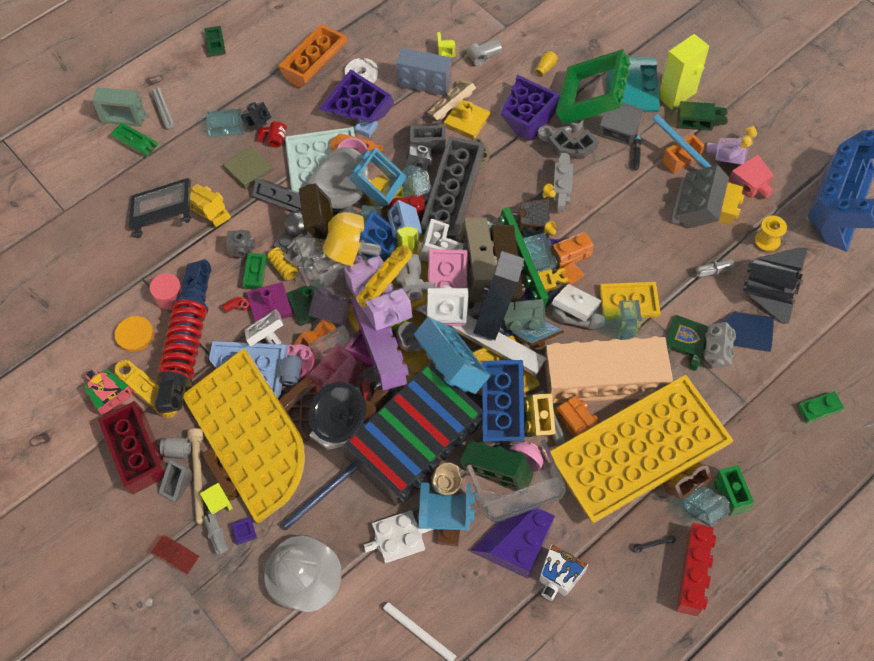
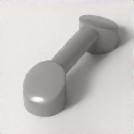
(545, 132)
(596, 320)

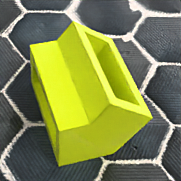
(408, 237)

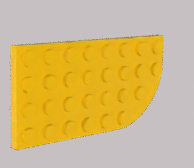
(249, 433)

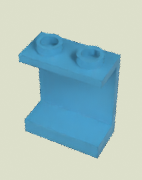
(445, 512)

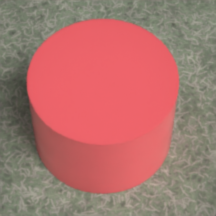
(165, 290)

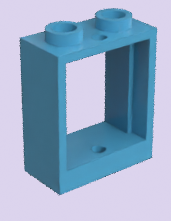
(387, 167)

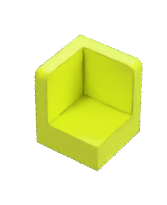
(445, 47)
(215, 499)

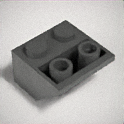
(621, 124)
(429, 135)

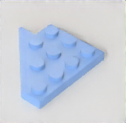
(266, 356)

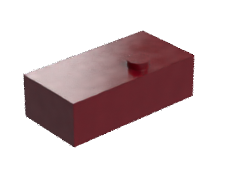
(133, 447)

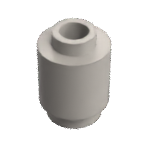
(175, 447)

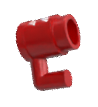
(275, 132)

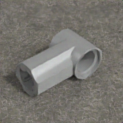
(480, 53)

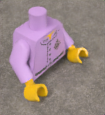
(733, 149)

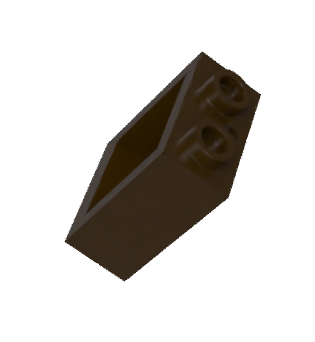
(316, 210)

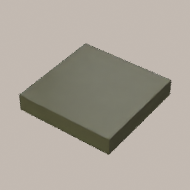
(248, 166)

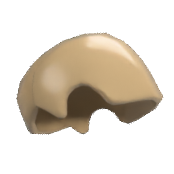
(446, 479)

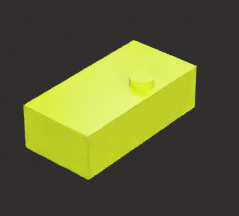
(683, 71)

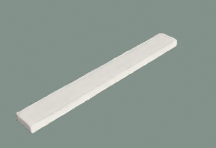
(501, 346)

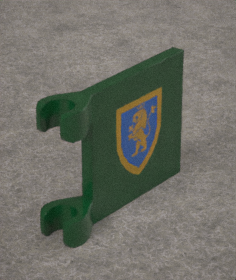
(687, 338)

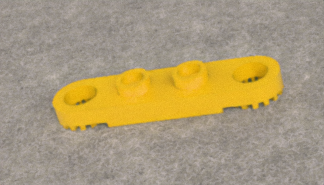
(384, 275)
(141, 385)

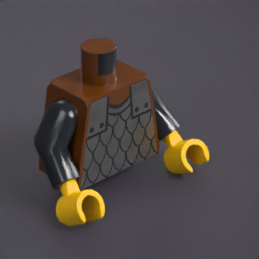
(535, 214)

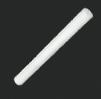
(418, 631)

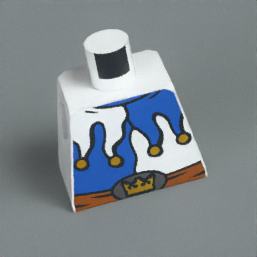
(560, 572)

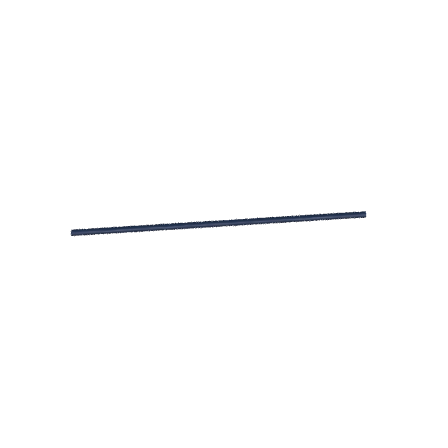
(351, 469)

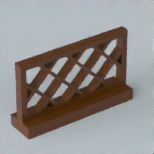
(296, 395)

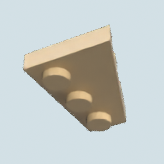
(454, 96)

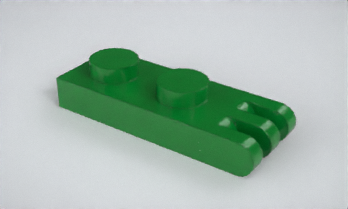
(134, 139)

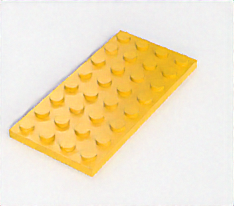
(640, 448)

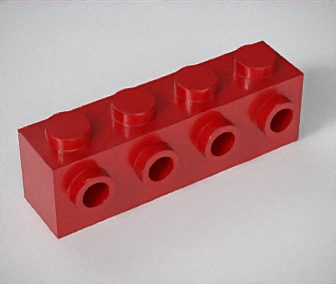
(695, 570)

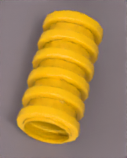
(278, 260)

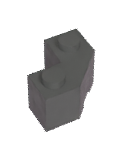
(578, 148)

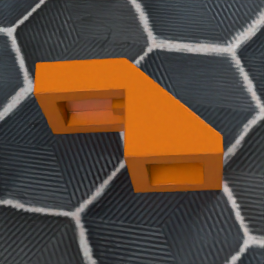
(321, 330)

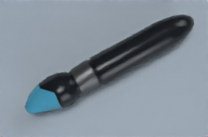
(637, 151)

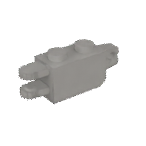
(563, 181)

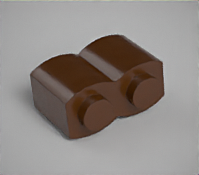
(686, 482)

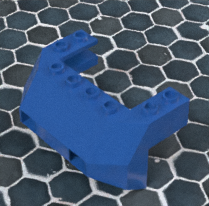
(842, 192)

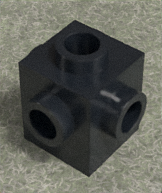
(255, 115)

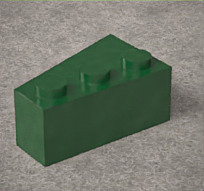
(497, 463)

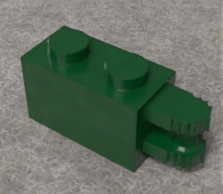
(700, 115)

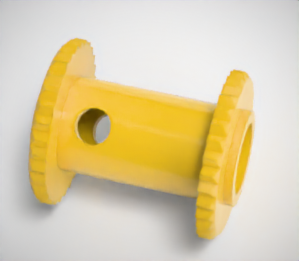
(769, 237)

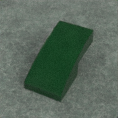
(215, 41)

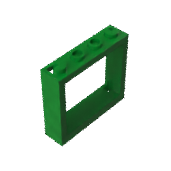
(570, 111)

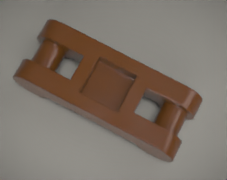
(220, 474)

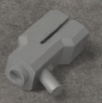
(410, 282)

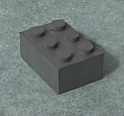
(702, 196)

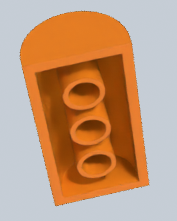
(312, 55)

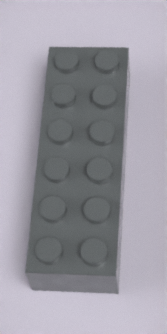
(454, 185)

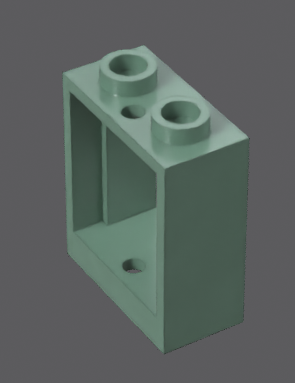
(106, 97)

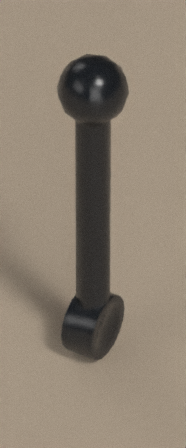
(638, 548)

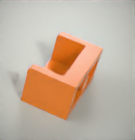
(677, 158)

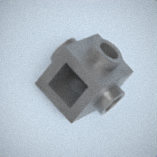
(419, 156)
(239, 243)

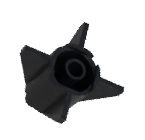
(776, 280)

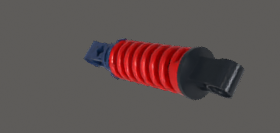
(183, 338)

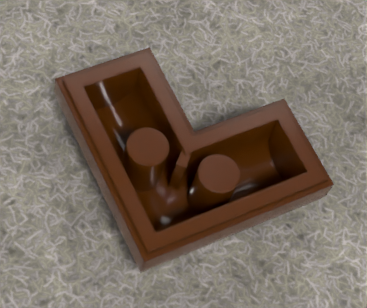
(376, 402)

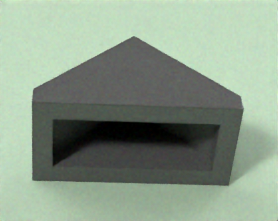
(175, 480)

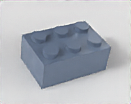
(423, 71)

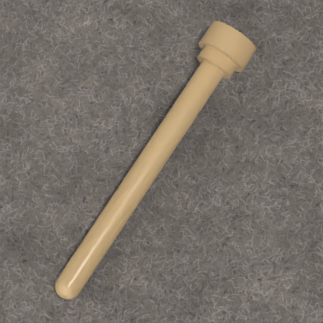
(195, 437)

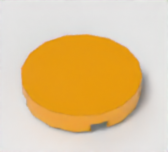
(134, 333)

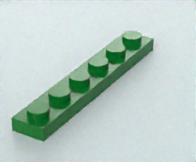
(529, 271)

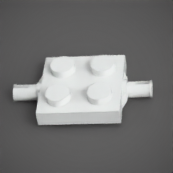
(397, 537)

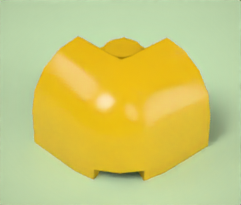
(344, 237)

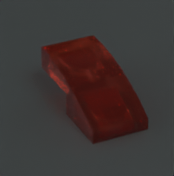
(175, 554)

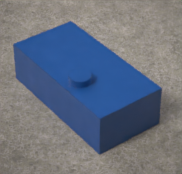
(503, 402)

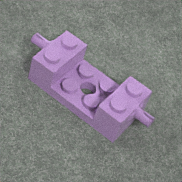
(386, 309)

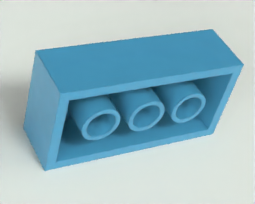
(451, 355)

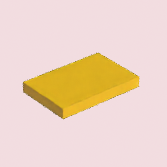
(643, 291)

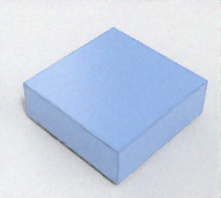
(366, 128)

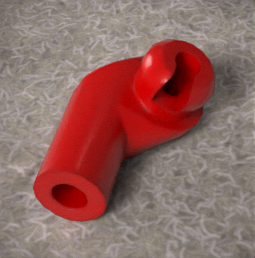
(236, 303)

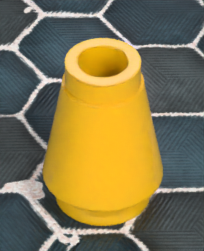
(547, 62)

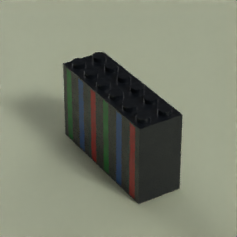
(413, 434)

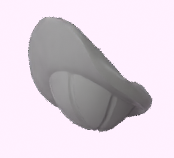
(334, 177)
(302, 574)

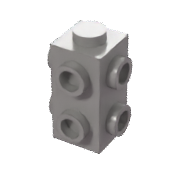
(719, 344)

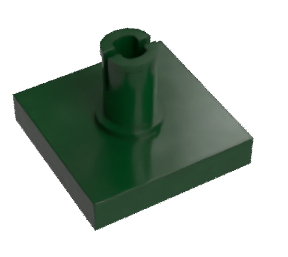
(301, 301)

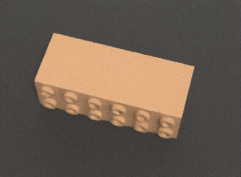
(607, 369)

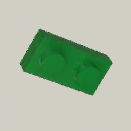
(255, 271)
(820, 407)

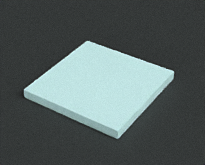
(308, 152)

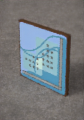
(538, 335)

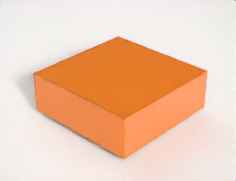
(573, 273)

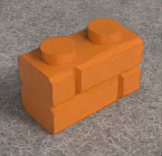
(572, 249)
(576, 417)

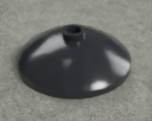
(328, 408)

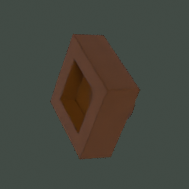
(448, 537)

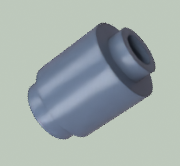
(290, 370)

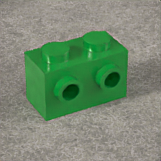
(733, 486)

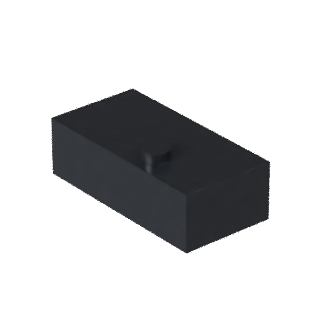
(498, 295)

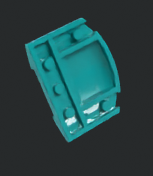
(640, 84)

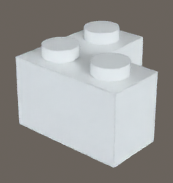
(436, 239)

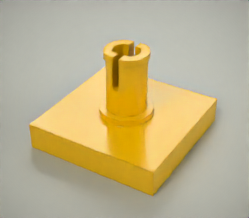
(467, 119)

